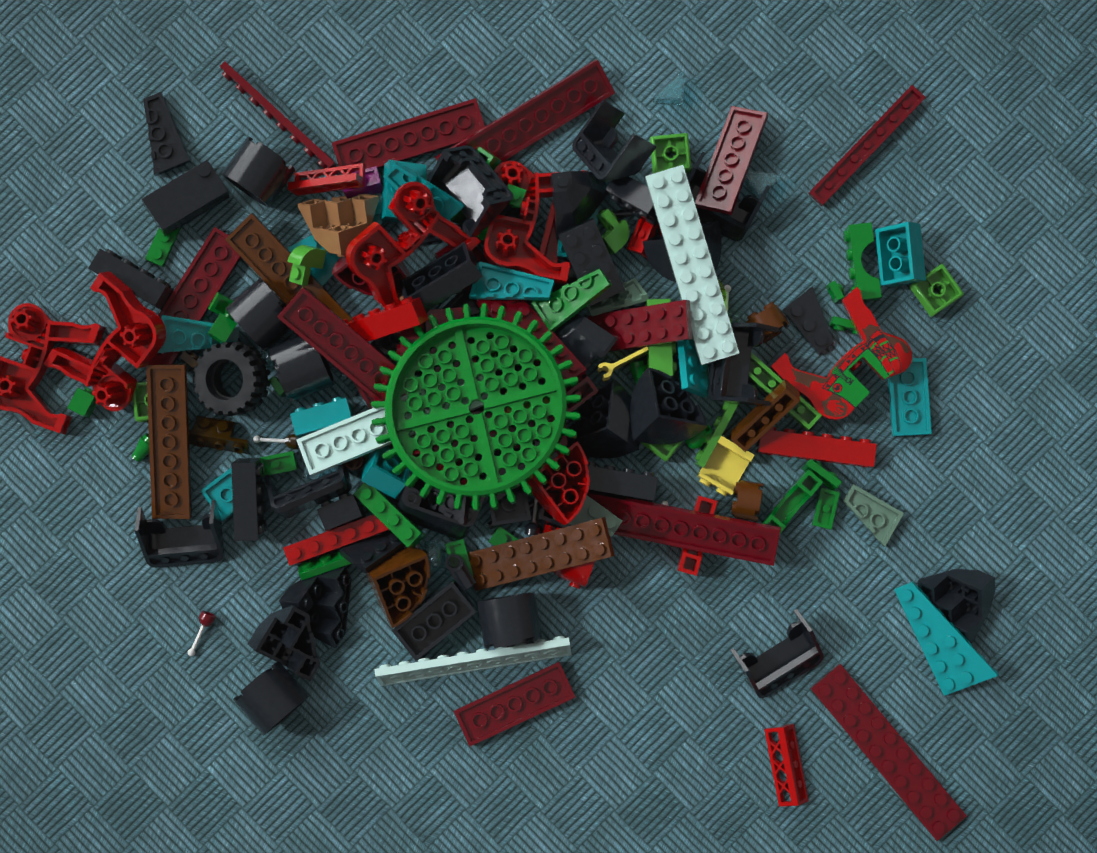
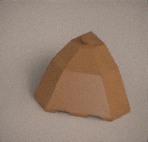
(339, 220)

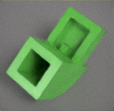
(616, 233)
(303, 259)

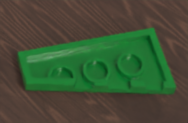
(571, 299)

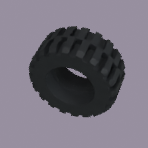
(209, 384)

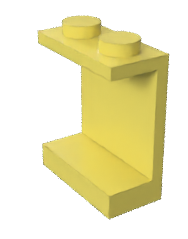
(725, 466)

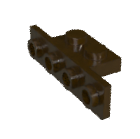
(217, 435)

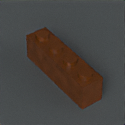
(764, 417)

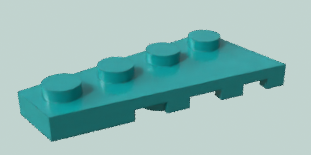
(443, 202)
(509, 284)
(189, 334)

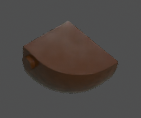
(400, 583)

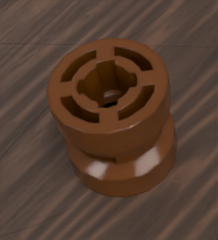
(353, 465)

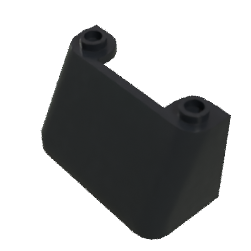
(472, 182)

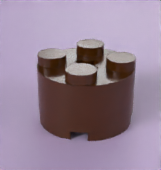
(770, 316)
(748, 500)

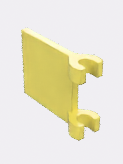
(609, 368)

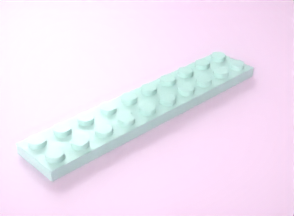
(692, 263)
(354, 437)
(471, 662)

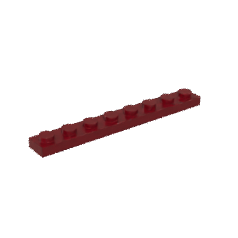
(271, 112)
(866, 145)

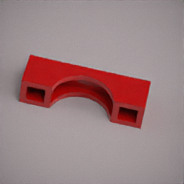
(691, 559)

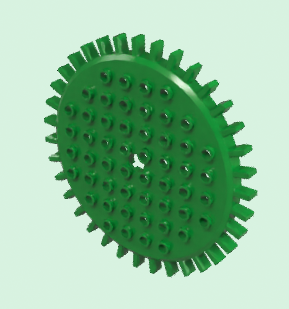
(418, 358)

